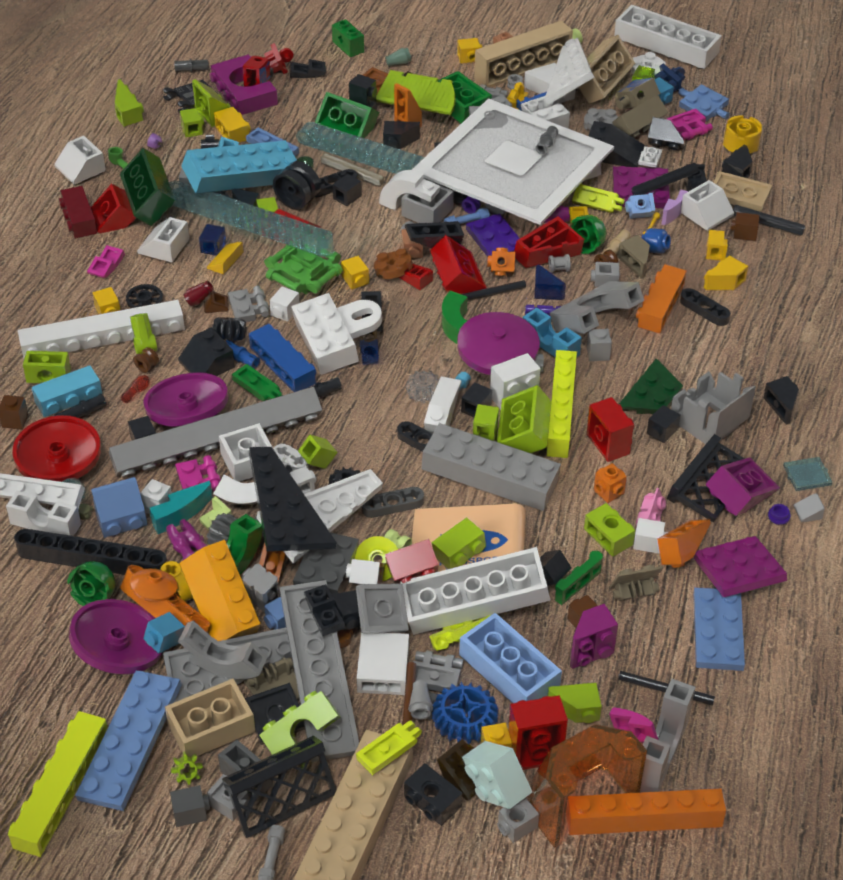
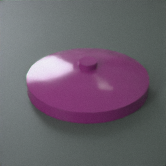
(496, 339)
(185, 399)
(111, 636)

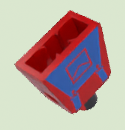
(256, 69)

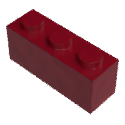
(77, 212)

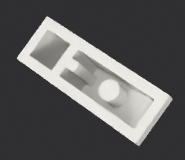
(442, 403)

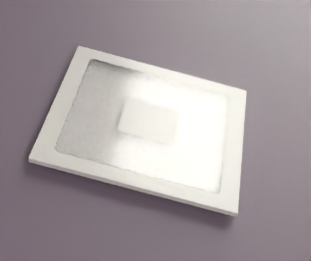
(501, 167)

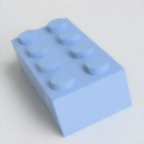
(508, 660)

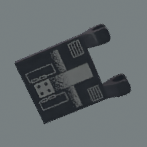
(183, 92)

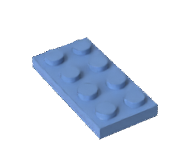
(718, 630)

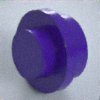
(779, 514)

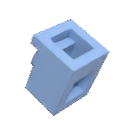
(636, 211)

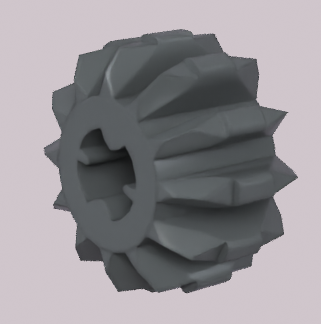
(220, 528)

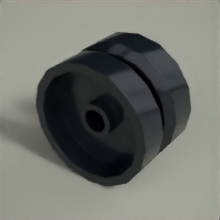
(296, 185)

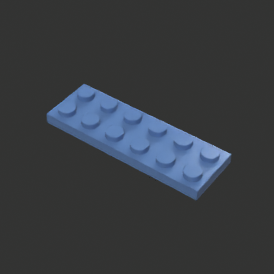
(128, 741)

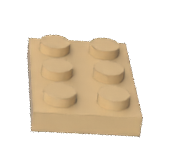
(744, 191)

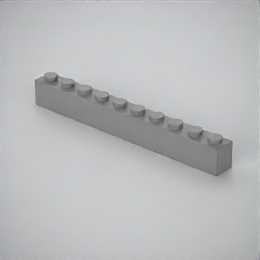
(205, 434)

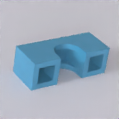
(549, 339)

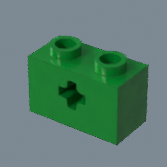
(348, 38)

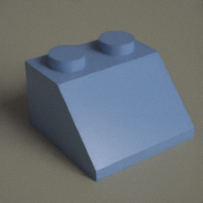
(119, 507)

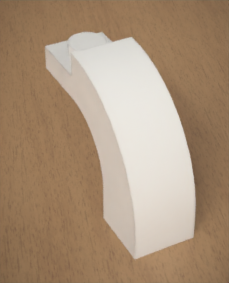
(407, 182)
(239, 492)

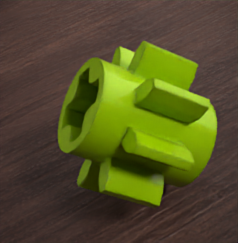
(192, 770)

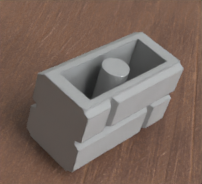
(260, 586)

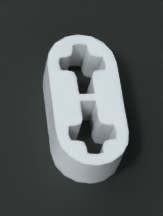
(292, 456)

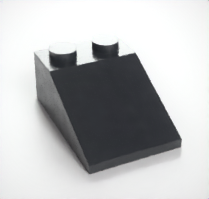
(626, 148)

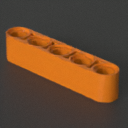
(174, 605)

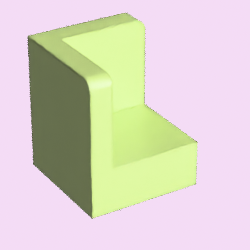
(218, 508)

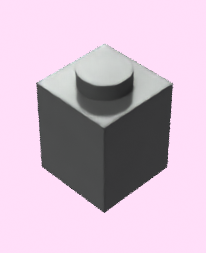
(189, 805)

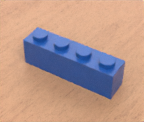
(282, 358)

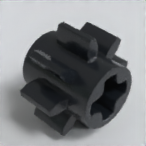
(209, 142)

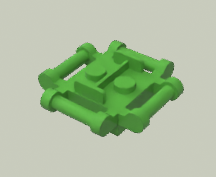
(301, 269)

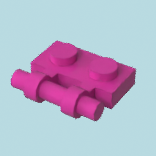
(686, 121)
(191, 473)

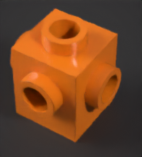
(507, 267)
(610, 482)

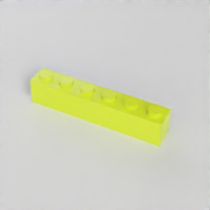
(561, 404)
(57, 785)

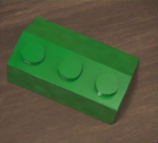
(466, 94)
(346, 115)

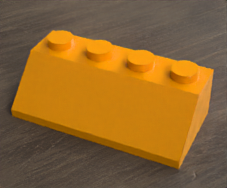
(220, 592)

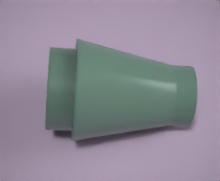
(399, 57)

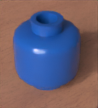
(657, 239)

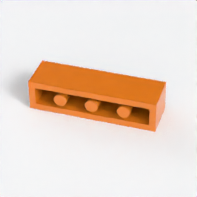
(661, 298)

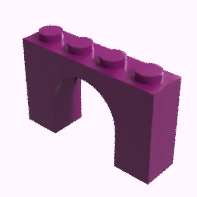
(243, 99)

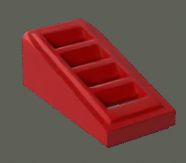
(418, 276)

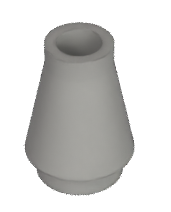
(420, 701)

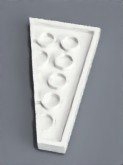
(570, 71)
(339, 501)

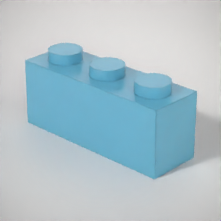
(66, 391)

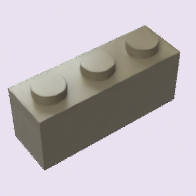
(641, 116)

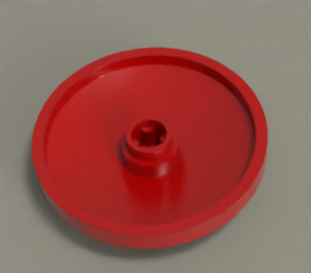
(57, 448)

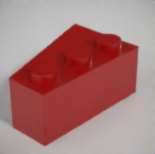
(550, 239)

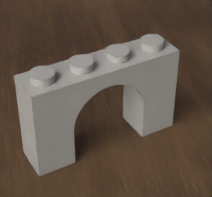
(580, 313)
(669, 730)

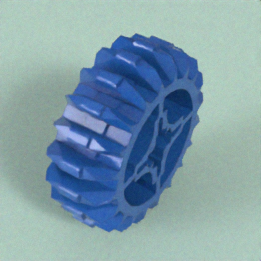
(452, 719)

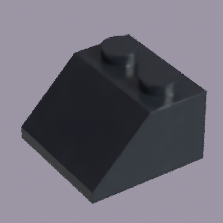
(207, 354)

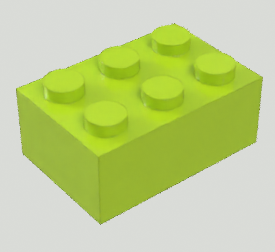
(525, 420)

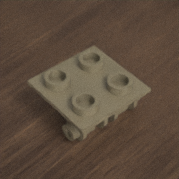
(642, 579)
(273, 677)

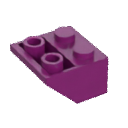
(593, 636)

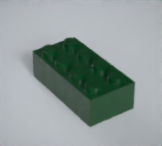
(147, 187)

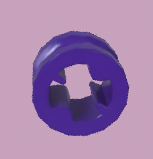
(466, 205)

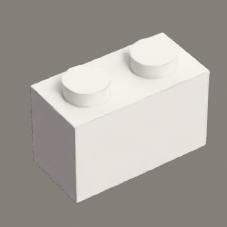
(365, 572)

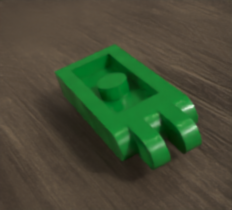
(256, 383)

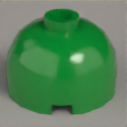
(592, 231)
(91, 582)

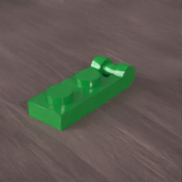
(579, 578)

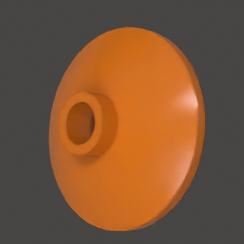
(153, 584)

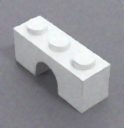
(28, 513)

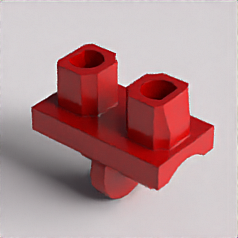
(278, 58)

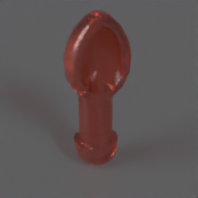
(138, 385)

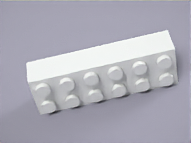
(668, 36)
(475, 591)

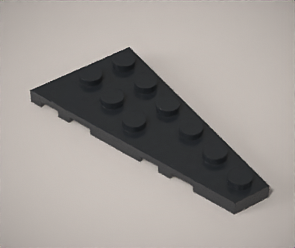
(284, 510)

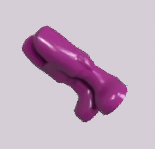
(187, 538)

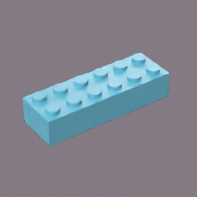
(236, 165)

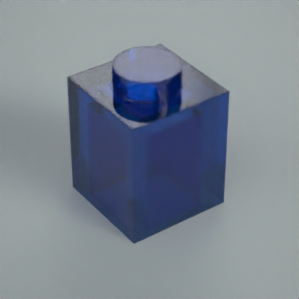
(212, 239)

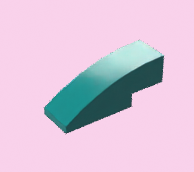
(180, 505)

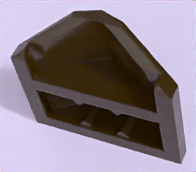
(453, 768)

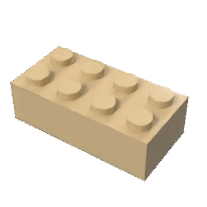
(609, 65)

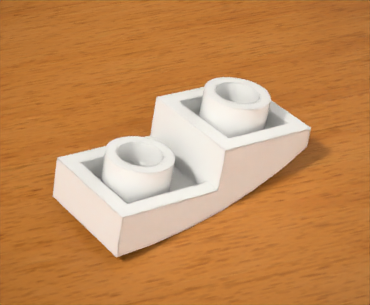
(650, 157)

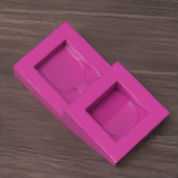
(107, 262)
(633, 722)

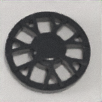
(143, 297)

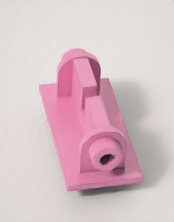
(652, 506)

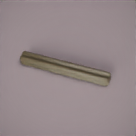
(362, 173)

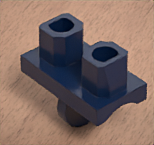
(672, 76)

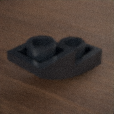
(323, 610)

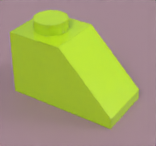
(579, 701)

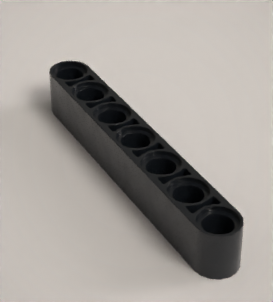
(77, 550)

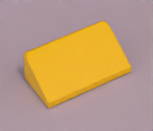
(226, 257)

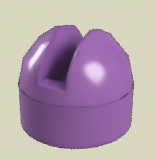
(154, 140)

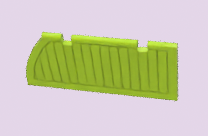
(426, 90)

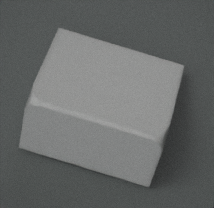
(809, 508)

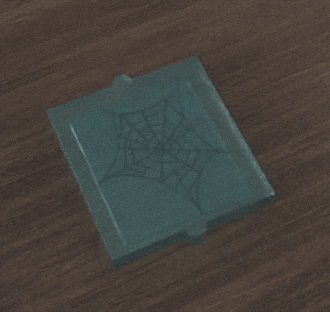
(807, 474)

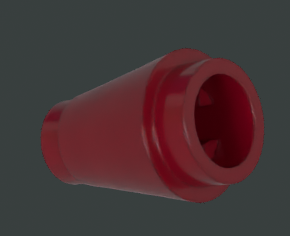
(198, 293)

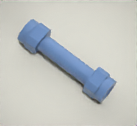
(480, 214)

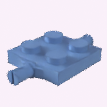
(705, 101)

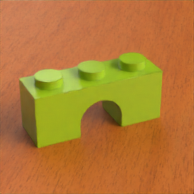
(316, 709)

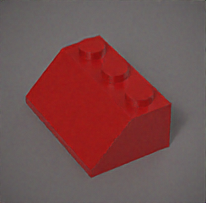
(456, 267)

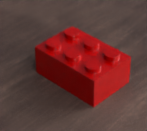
(536, 728)

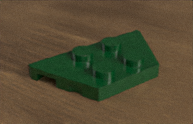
(652, 390)

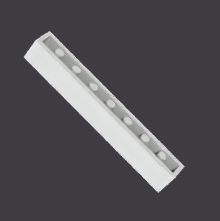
(100, 329)

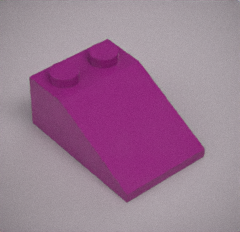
(741, 485)

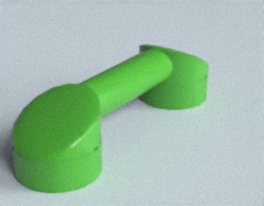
(115, 156)

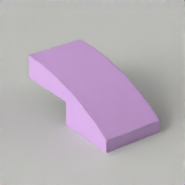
(672, 208)

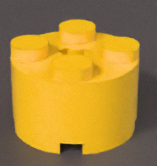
(742, 132)

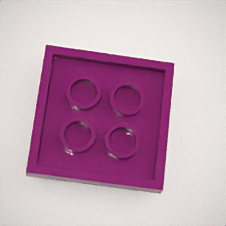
(626, 177)
(740, 566)

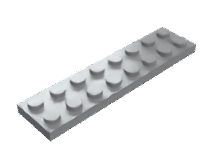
(319, 668)

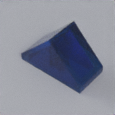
(548, 285)

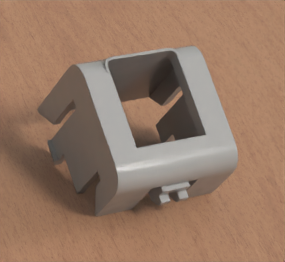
(725, 399)

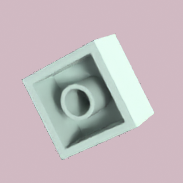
(497, 774)

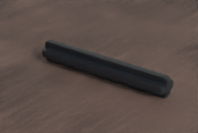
(665, 179)
(773, 221)

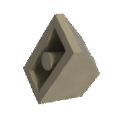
(635, 254)

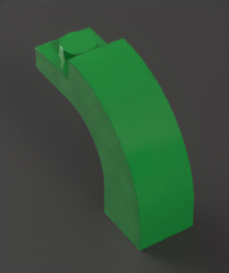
(453, 309)
(244, 541)

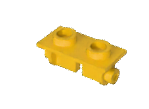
(517, 94)

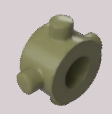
(85, 511)

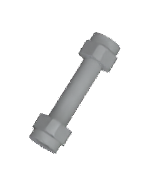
(275, 838)

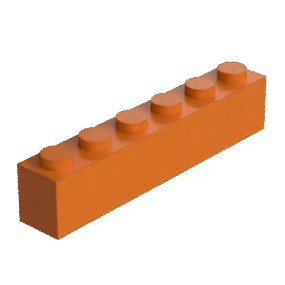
(645, 811)

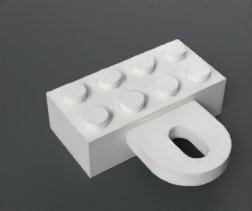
(331, 330)

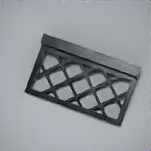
(694, 472)
(278, 765)

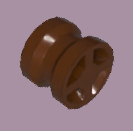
(607, 256)
(146, 359)

